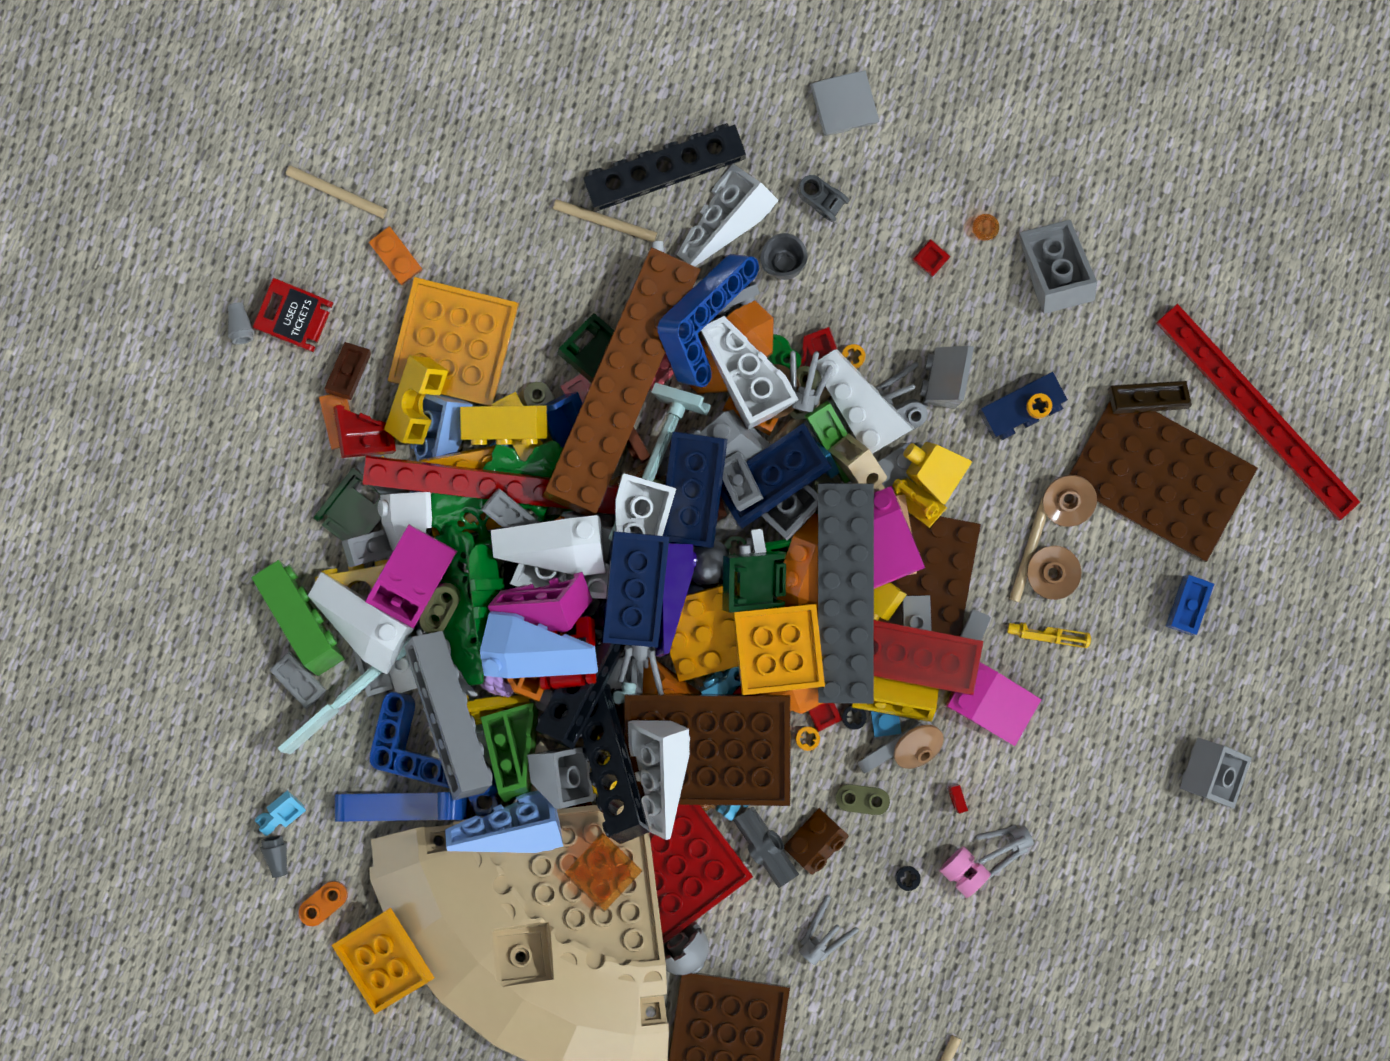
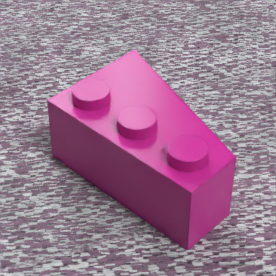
(551, 605)

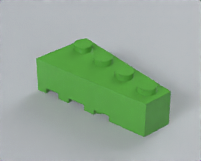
(297, 618)

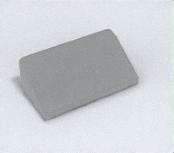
(976, 625)

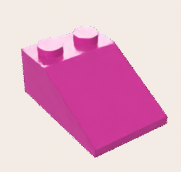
(893, 542)
(996, 705)

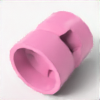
(957, 865)

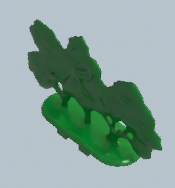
(451, 508)
(471, 614)

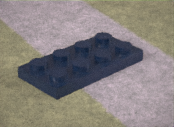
(781, 472)
(697, 474)
(635, 589)

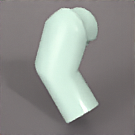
(619, 695)

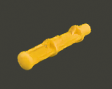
(1050, 634)

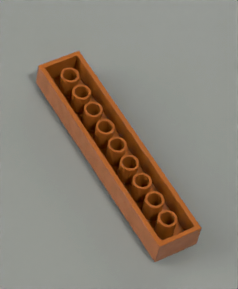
(619, 386)

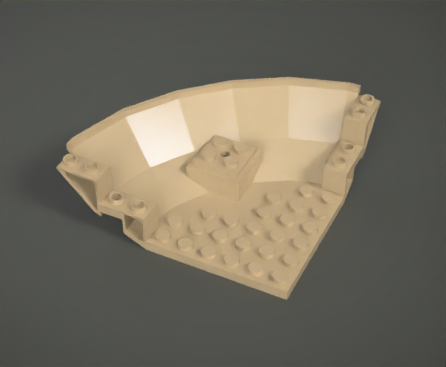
(583, 968)

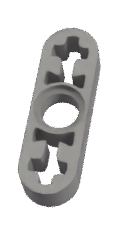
(882, 753)

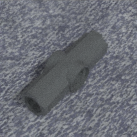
(766, 847)

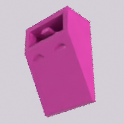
(411, 576)

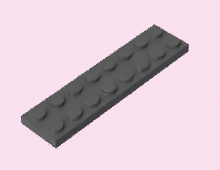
(846, 591)

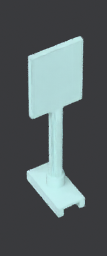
(679, 402)
(330, 711)

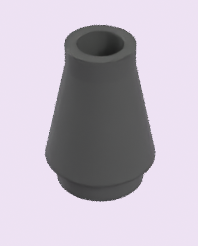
(275, 854)

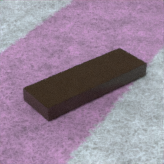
(1149, 397)

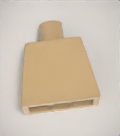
(858, 462)

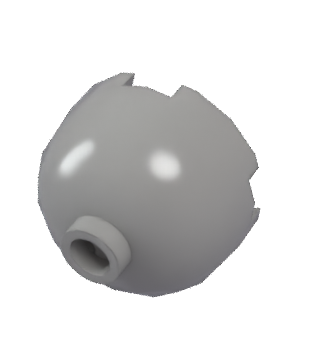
(686, 951)

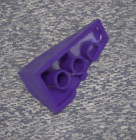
(679, 572)

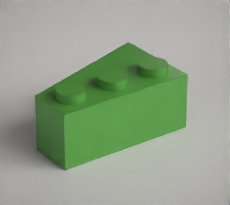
(510, 740)

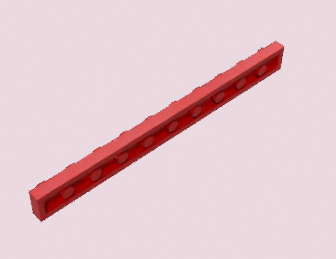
(1258, 412)
(465, 481)

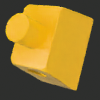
(935, 469)

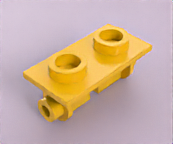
(919, 502)

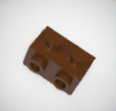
(816, 842)

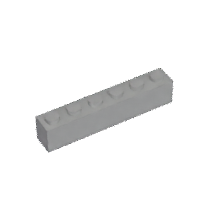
(448, 715)

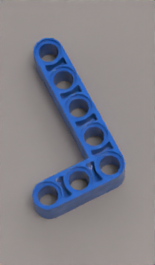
(683, 322)
(396, 745)
(399, 807)

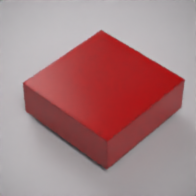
(931, 258)
(824, 715)
(957, 798)

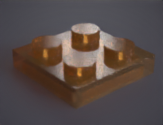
(603, 872)

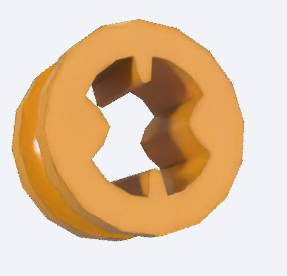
(861, 358)
(1035, 413)
(805, 746)

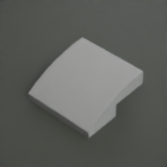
(844, 103)

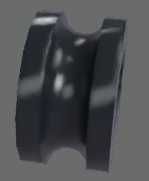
(854, 726)
(915, 882)

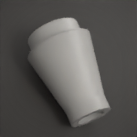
(239, 325)

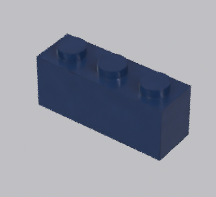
(1011, 410)

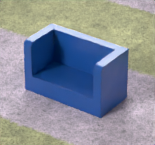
(562, 415)
(1190, 605)

